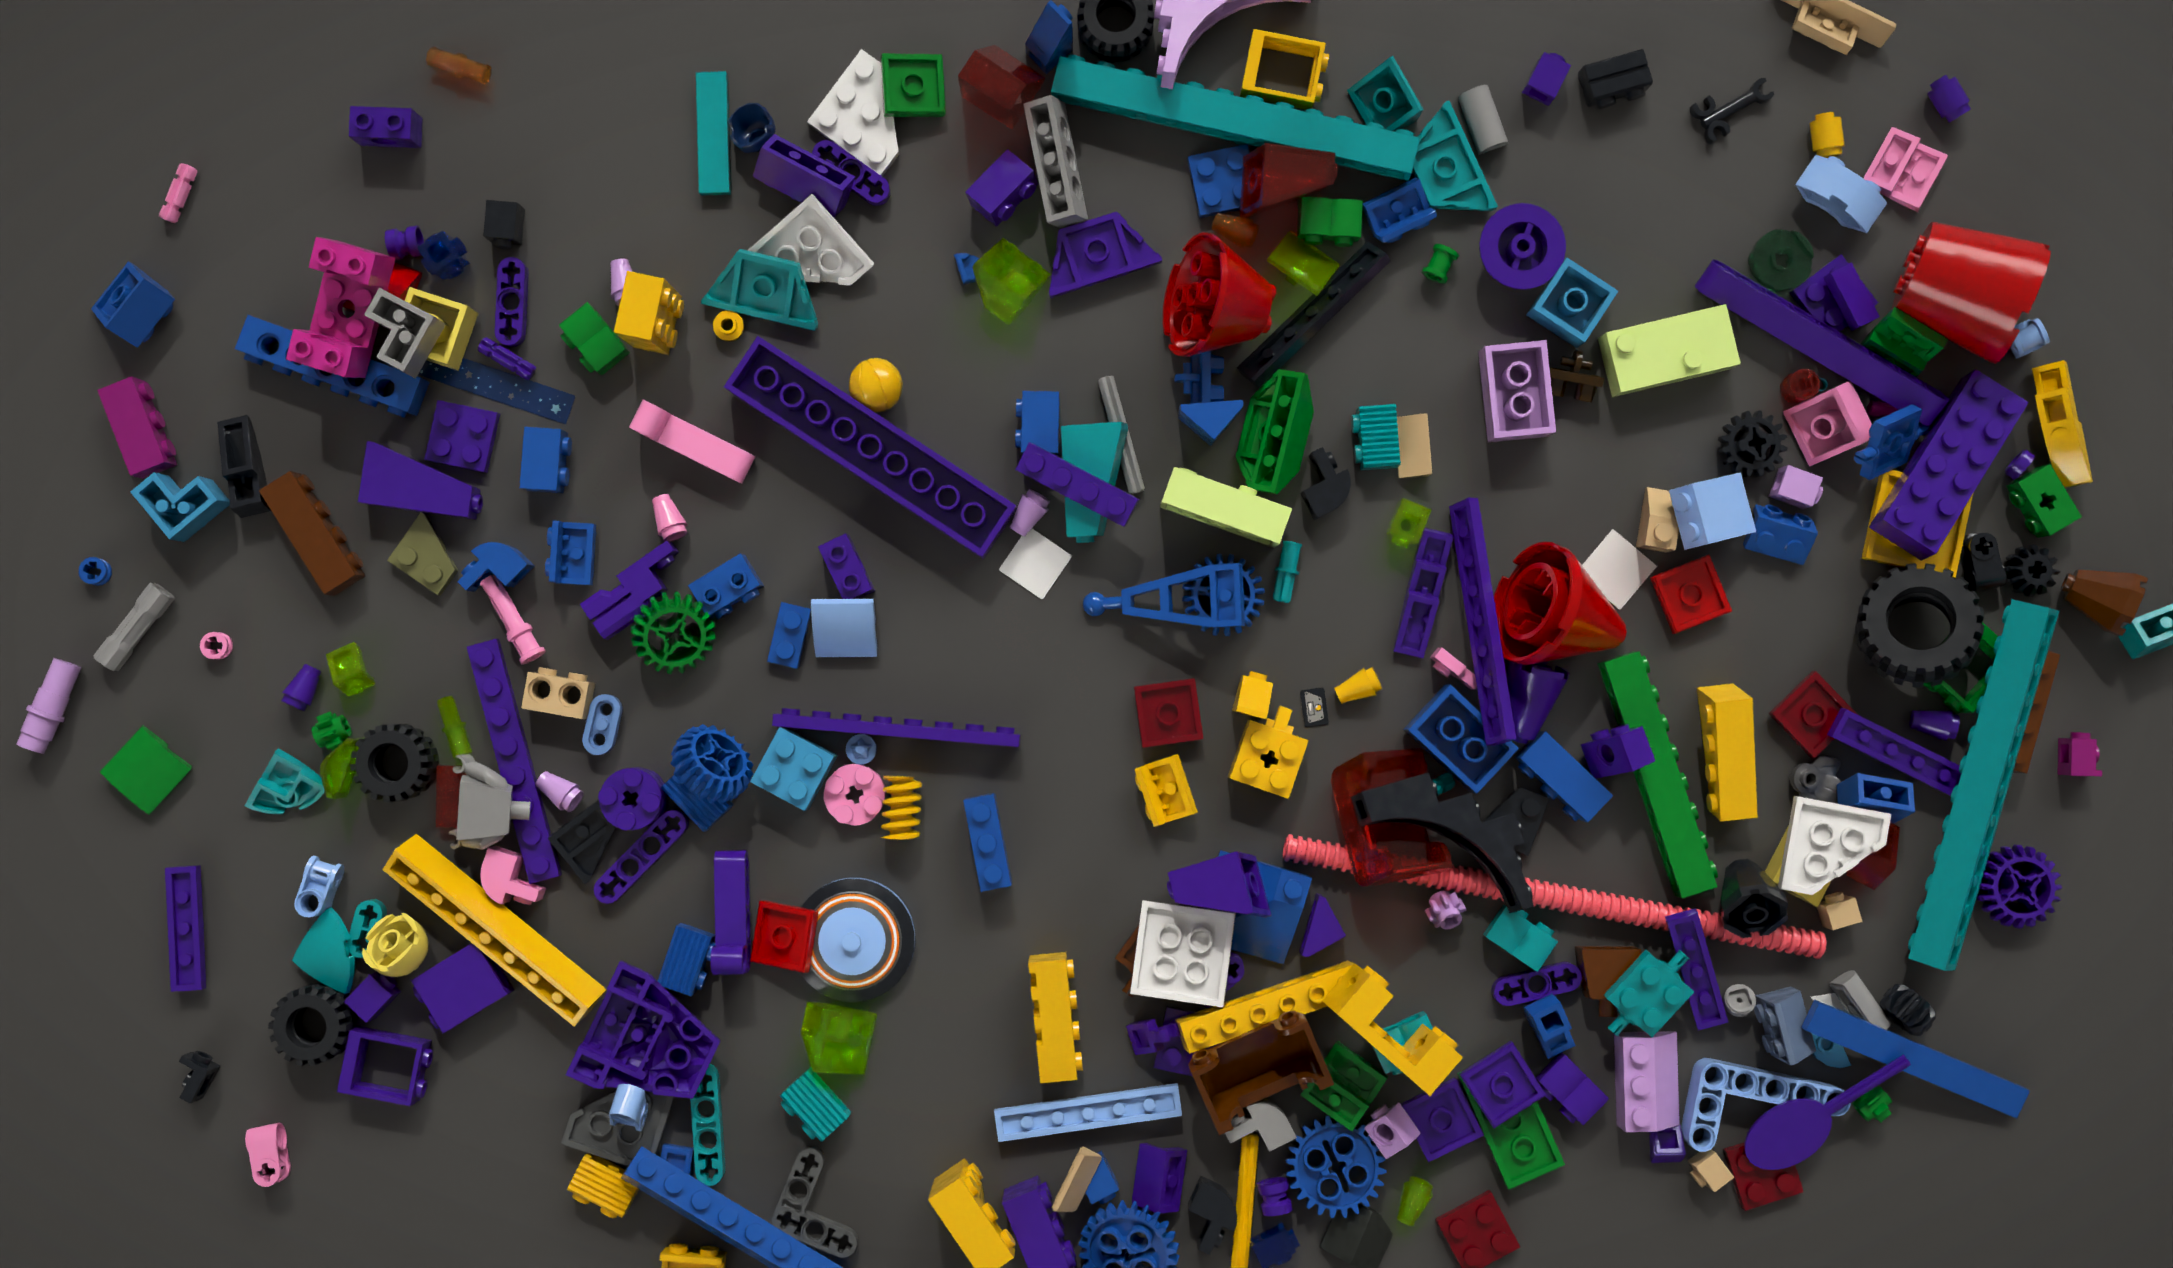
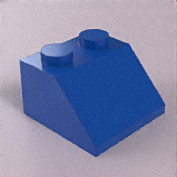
(133, 305)

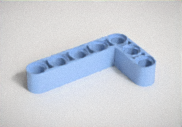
(1754, 1088)

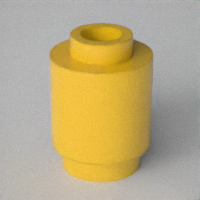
(1827, 135)

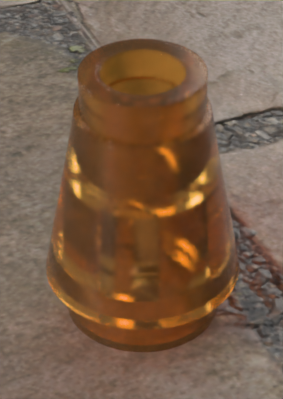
(1236, 229)

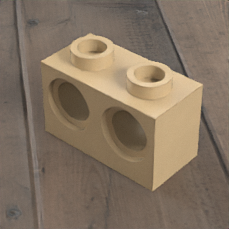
(557, 700)

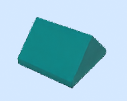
(1386, 97)

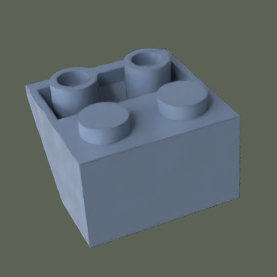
(1782, 1017)

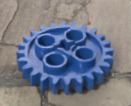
(1310, 1178)
(1129, 1247)

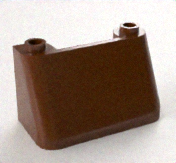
(1258, 1067)

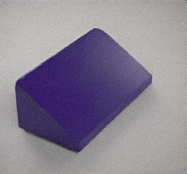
(1851, 296)

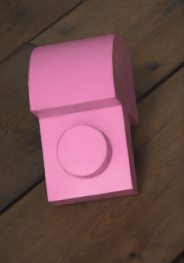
(501, 880)

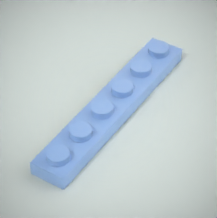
(1087, 1112)

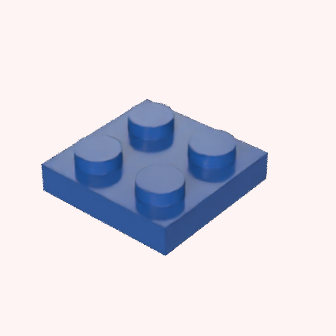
(1218, 179)

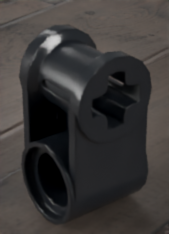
(1982, 565)

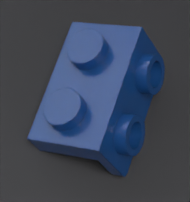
(1398, 211)
(1781, 534)
(571, 553)

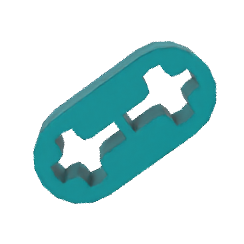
(360, 922)

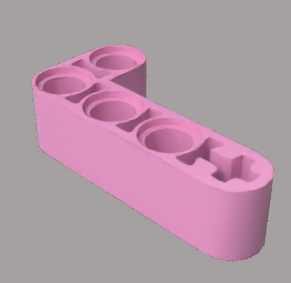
(691, 441)

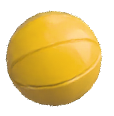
(876, 384)

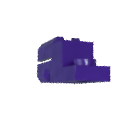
(639, 583)

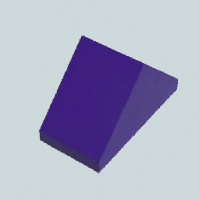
(1321, 928)

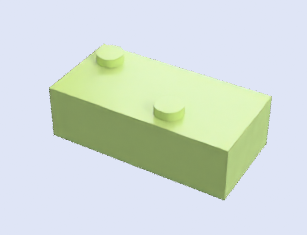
(1669, 350)
(1226, 507)

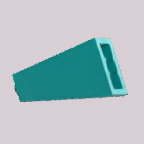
(1098, 451)

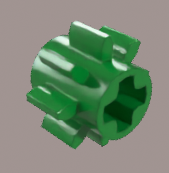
(331, 730)
(1873, 1105)

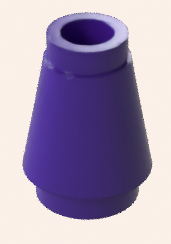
(302, 688)
(1935, 723)

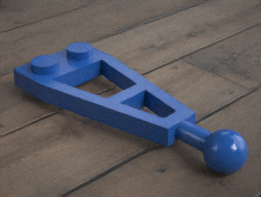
(1225, 597)

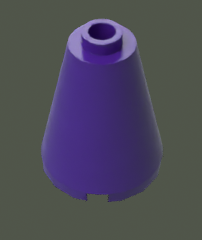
(1533, 695)

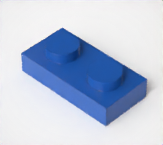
(789, 635)

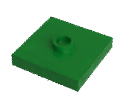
(912, 85)

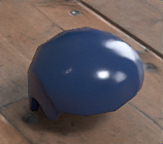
(751, 127)

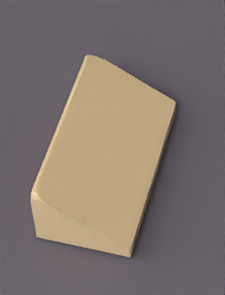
(1414, 446)
(1077, 1180)

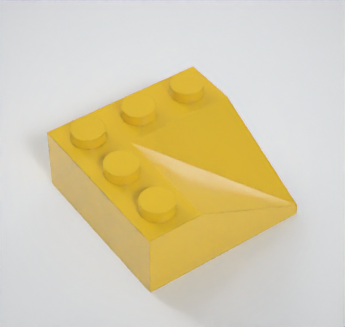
(961, 1206)

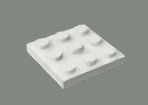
(1183, 953)

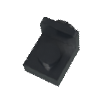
(200, 1078)

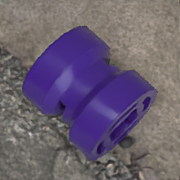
(404, 242)
(1274, 1196)

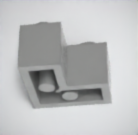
(411, 332)

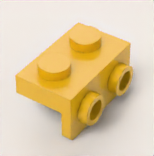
(1165, 790)

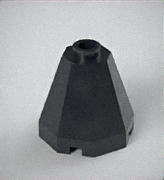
(1751, 900)

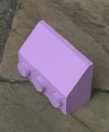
(1646, 1081)

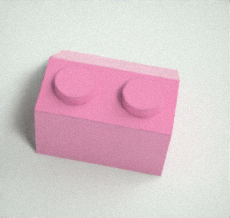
(1829, 423)

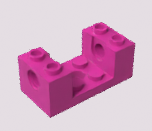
(334, 341)

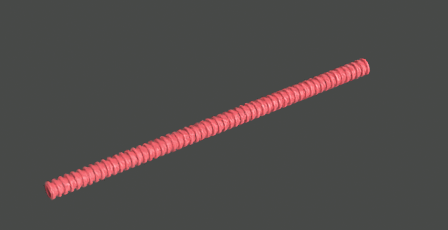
(1570, 899)

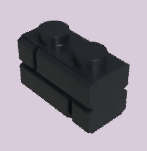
(1615, 79)

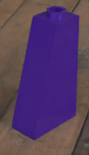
(406, 484)

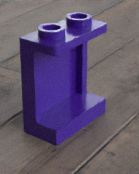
(460, 987)

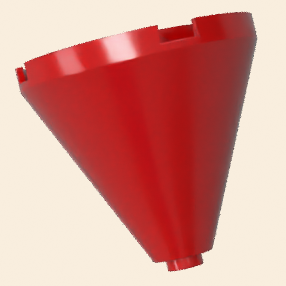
(1553, 608)

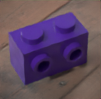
(1002, 188)

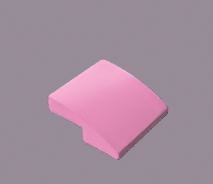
(1905, 168)

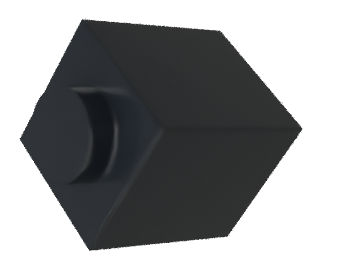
(504, 223)

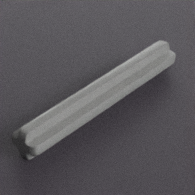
(1115, 414)

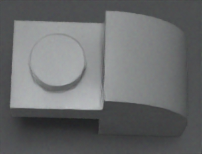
(1268, 1120)

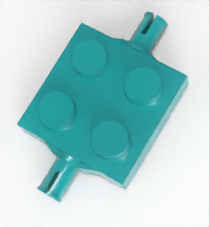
(1648, 993)

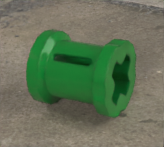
(1440, 263)

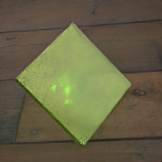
(1303, 263)

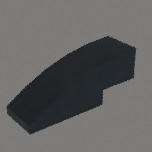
(242, 466)

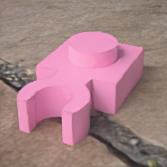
(1448, 664)

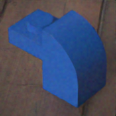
(498, 559)
(1550, 1025)

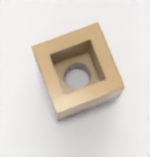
(1838, 911)
(1709, 1170)

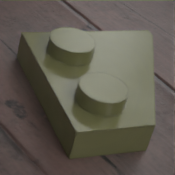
(424, 556)

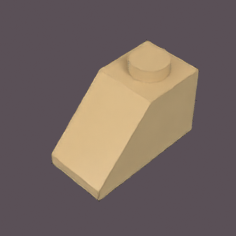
(1658, 522)

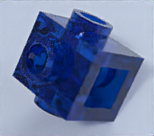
(437, 248)

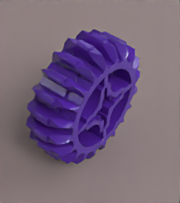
(2039, 875)

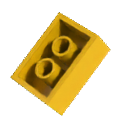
(648, 313)

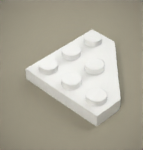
(855, 116)
(817, 243)
(1827, 842)

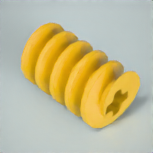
(901, 807)

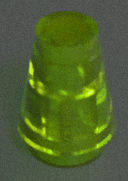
(1414, 1199)

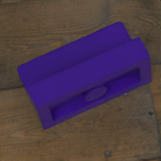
(1159, 1178)

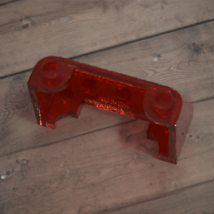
(1384, 850)

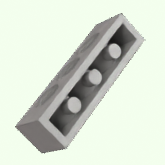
(1055, 162)

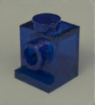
(1275, 1245)

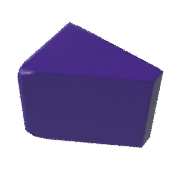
(1667, 1145)

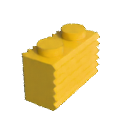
(601, 1183)

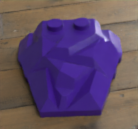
(644, 1039)

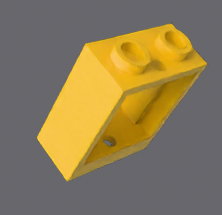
(1288, 44)

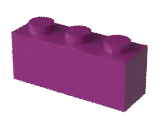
(138, 427)

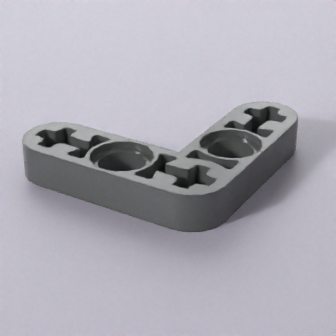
(798, 1206)

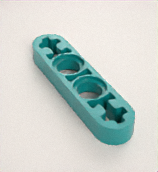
(712, 1124)

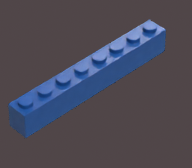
(719, 1214)

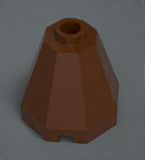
(2105, 597)

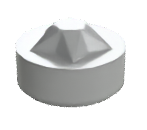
(1739, 1000)

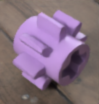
(1445, 910)

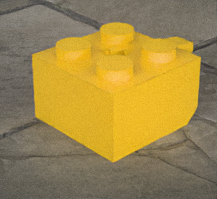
(1285, 748)

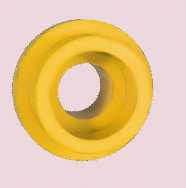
(735, 332)

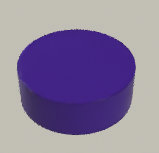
(2019, 464)

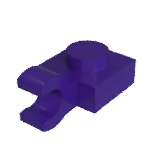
(1148, 1037)

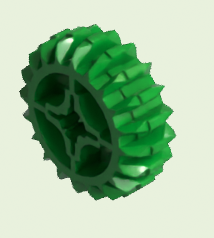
(665, 655)

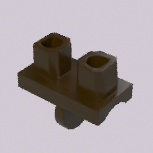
(1586, 383)

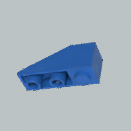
(1050, 37)

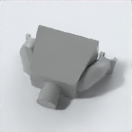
(484, 806)

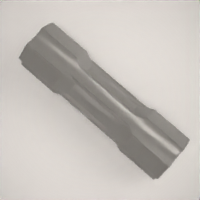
(120, 644)

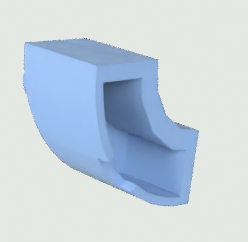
(1841, 193)

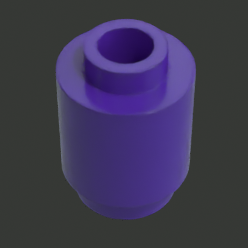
(1949, 98)

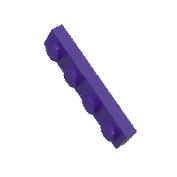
(1077, 484)
(185, 928)
(1698, 971)

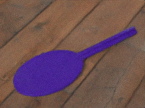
(1801, 1126)

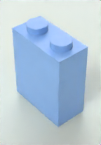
(1712, 510)

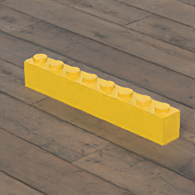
(494, 929)

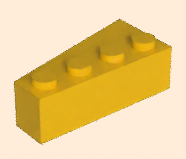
(1728, 751)
(1053, 1017)

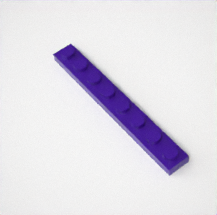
(1482, 622)
(883, 726)
(513, 757)

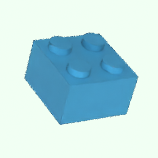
(1572, 303)
(794, 768)

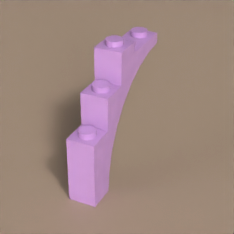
(1185, 22)

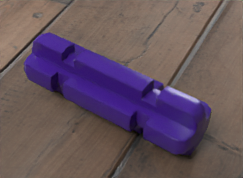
(506, 358)

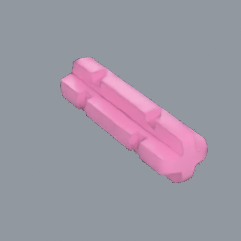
(178, 193)

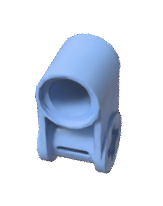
(2031, 337)
(318, 884)
(629, 1107)

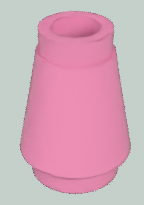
(668, 518)

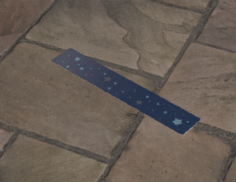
(504, 388)

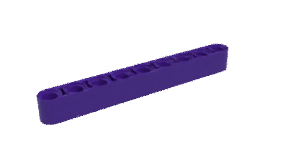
(1819, 341)

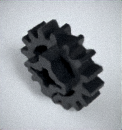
(1751, 432)

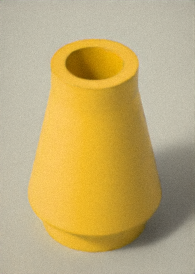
(1359, 686)

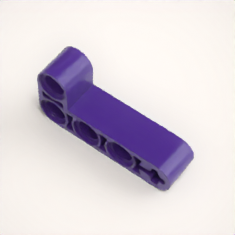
(732, 913)

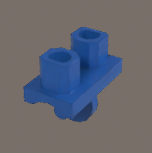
(1197, 378)

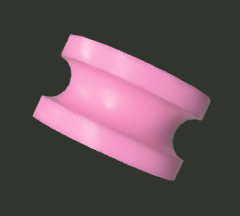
(211, 653)

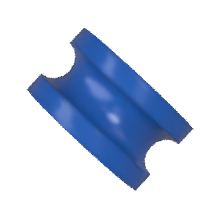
(105, 574)

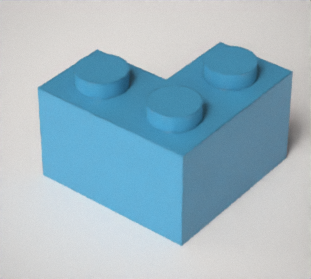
(179, 510)

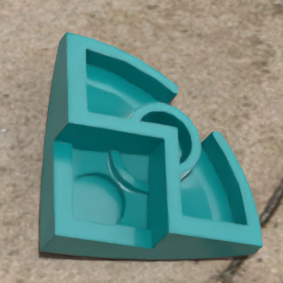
(285, 785)
(326, 953)

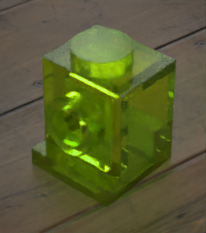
(1416, 515)

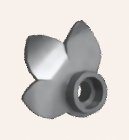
(1821, 779)

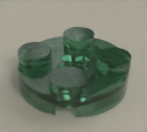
(1798, 264)

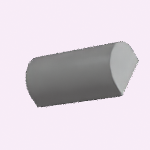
(1482, 119)
(1858, 999)

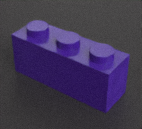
(802, 174)

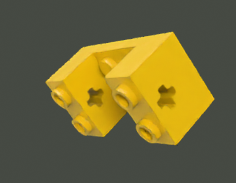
(1425, 1056)

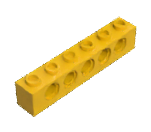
(1258, 1008)

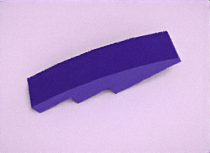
(1423, 593)

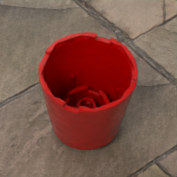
(1971, 285)

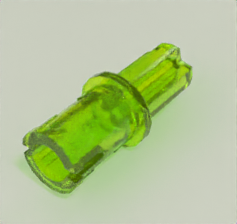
(453, 727)

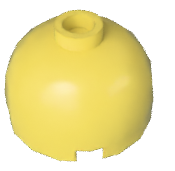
(396, 945)

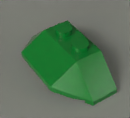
(1276, 431)

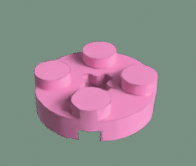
(839, 785)

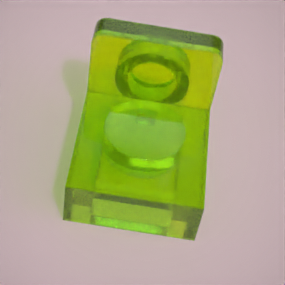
(349, 670)

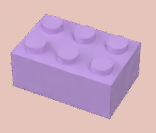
(1517, 391)

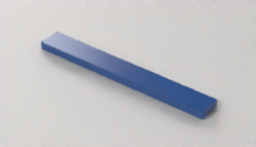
(1925, 1062)

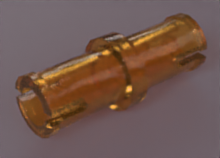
(459, 65)

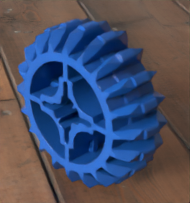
(1249, 600)
(711, 764)

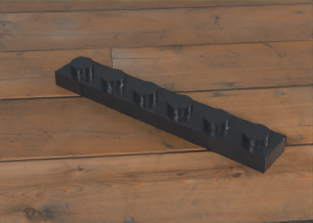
(1313, 314)

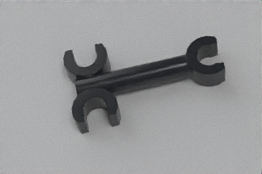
(1712, 118)

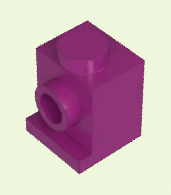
(2078, 755)

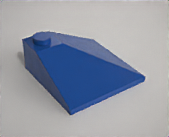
(1272, 935)

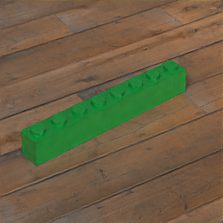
(1660, 782)

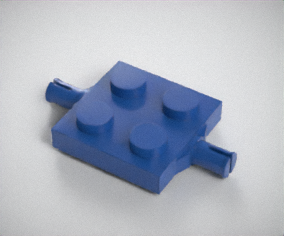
(1890, 441)

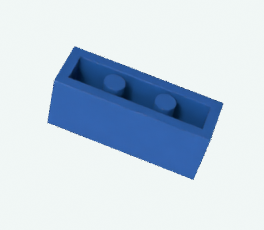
(1562, 777)
(987, 842)

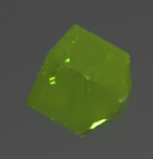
(336, 769)

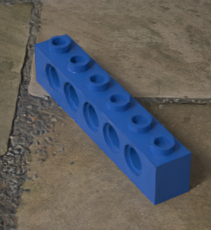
(407, 395)

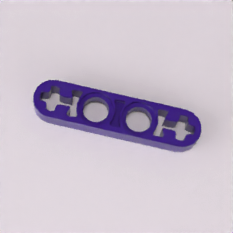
(641, 856)

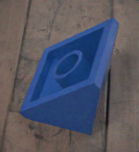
(1209, 418)

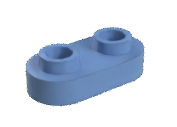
(603, 724)

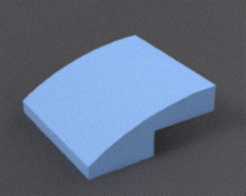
(844, 627)

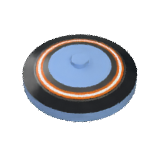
(859, 940)

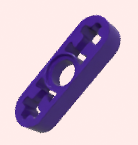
(874, 179)
(501, 293)
(1556, 971)

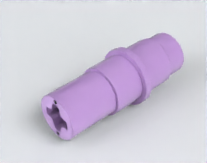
(48, 706)

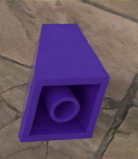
(1221, 884)

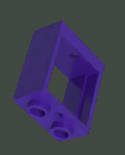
(354, 1061)

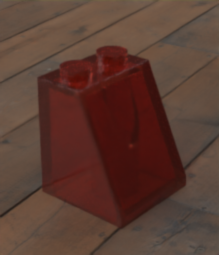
(998, 84)
(1283, 174)

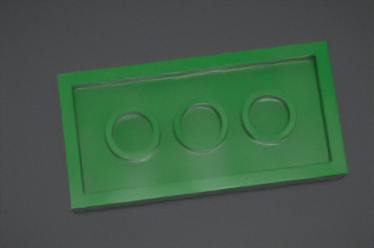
(1520, 1145)

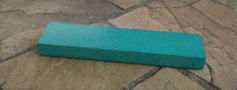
(713, 133)

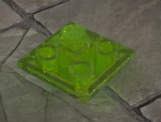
(1008, 280)
(837, 1037)

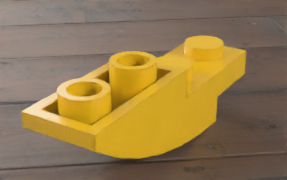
(2061, 425)

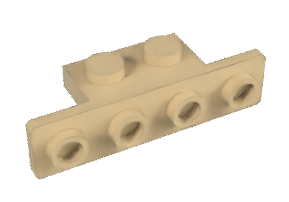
(1839, 23)

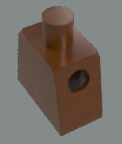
(1601, 969)

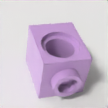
(1796, 487)
(1391, 1129)

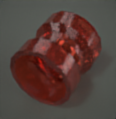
(1794, 389)

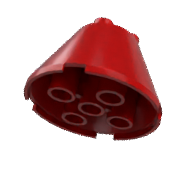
(1214, 299)

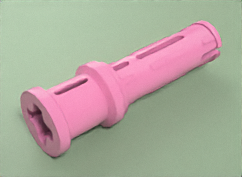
(518, 631)

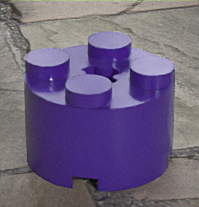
(616, 794)

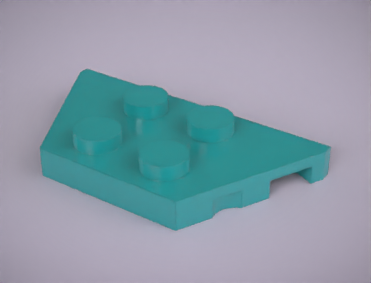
(1449, 166)
(764, 289)

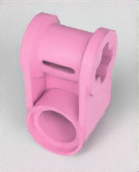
(268, 1149)

